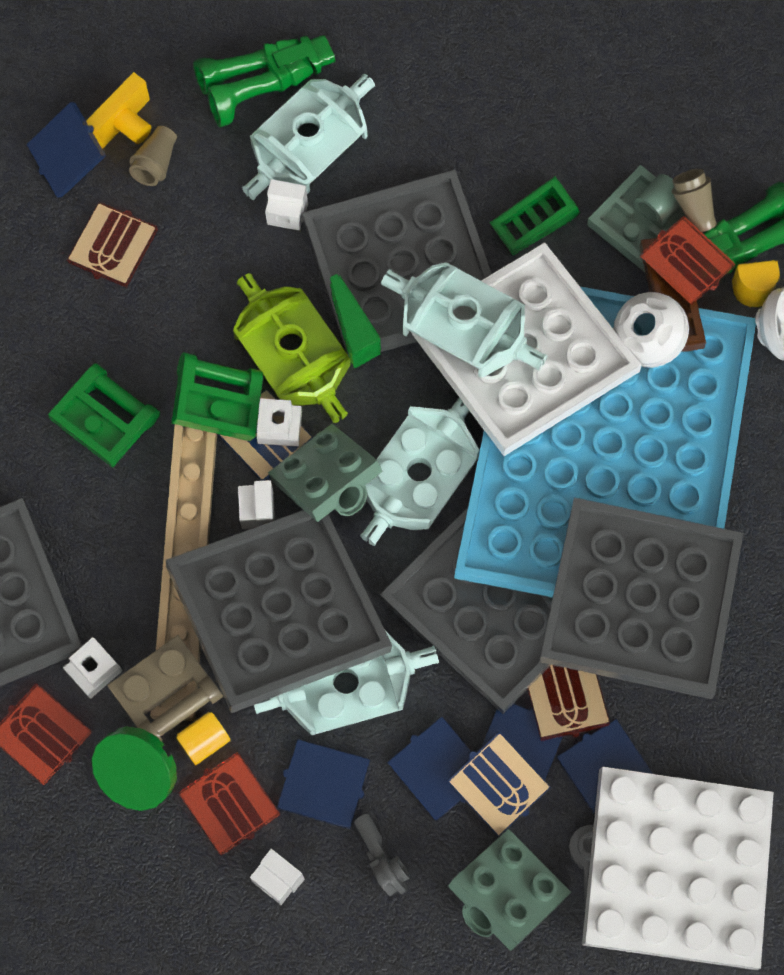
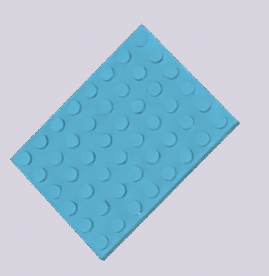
(645, 446)

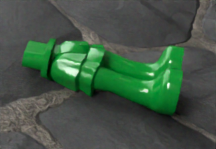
(285, 64)
(726, 233)

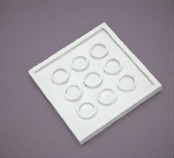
(560, 321)
(678, 868)

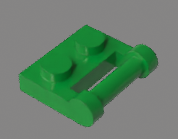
(215, 408)
(96, 425)

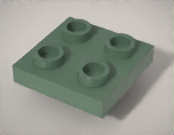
(637, 212)
(327, 474)
(507, 891)

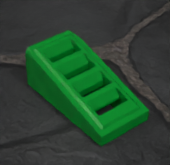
(538, 197)
(358, 332)

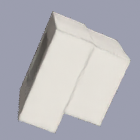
(286, 204)
(279, 434)
(256, 504)
(97, 679)
(277, 877)

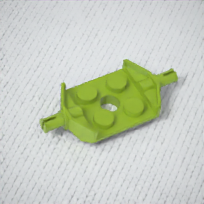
(297, 375)

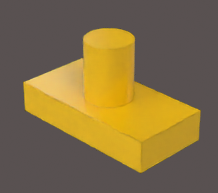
(121, 111)

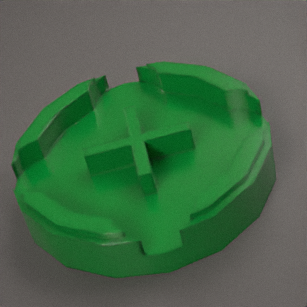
(134, 768)

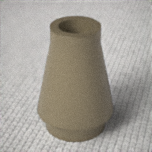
(152, 159)
(695, 198)

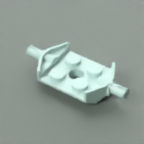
(298, 159)
(484, 341)
(424, 437)
(379, 692)

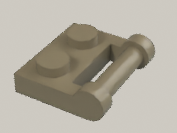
(157, 680)

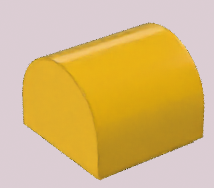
(755, 282)
(203, 738)

